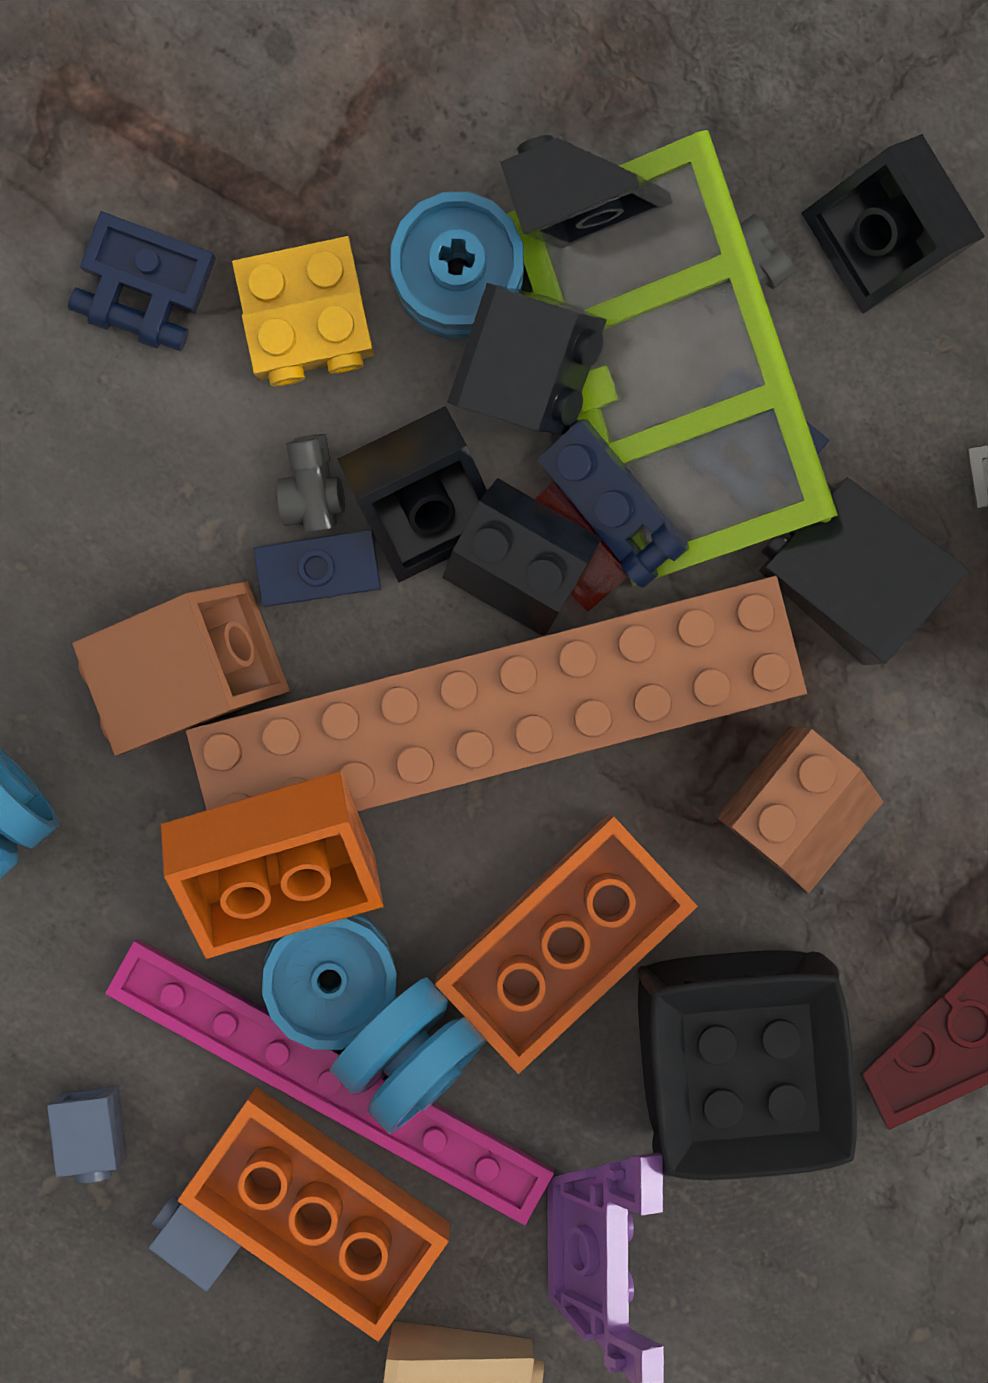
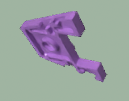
(589, 1257)

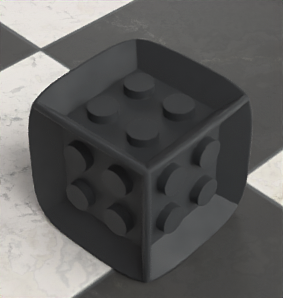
(747, 1064)

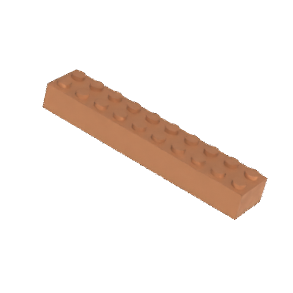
(515, 703)

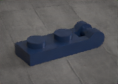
(612, 501)

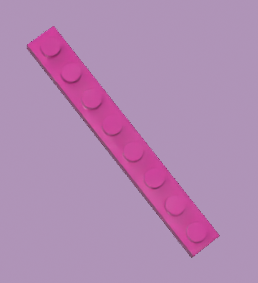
(251, 1041)

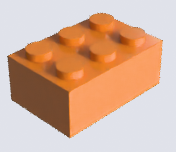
(271, 865)

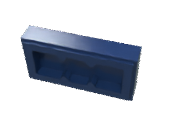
(317, 568)

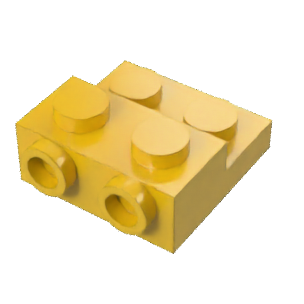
(303, 311)

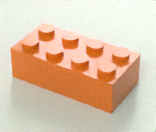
(564, 943)
(317, 1214)

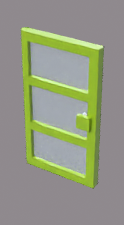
(690, 363)

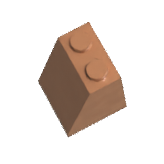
(180, 666)
(802, 806)

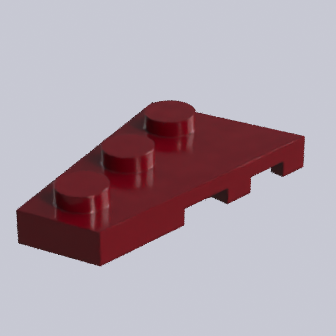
(937, 1055)

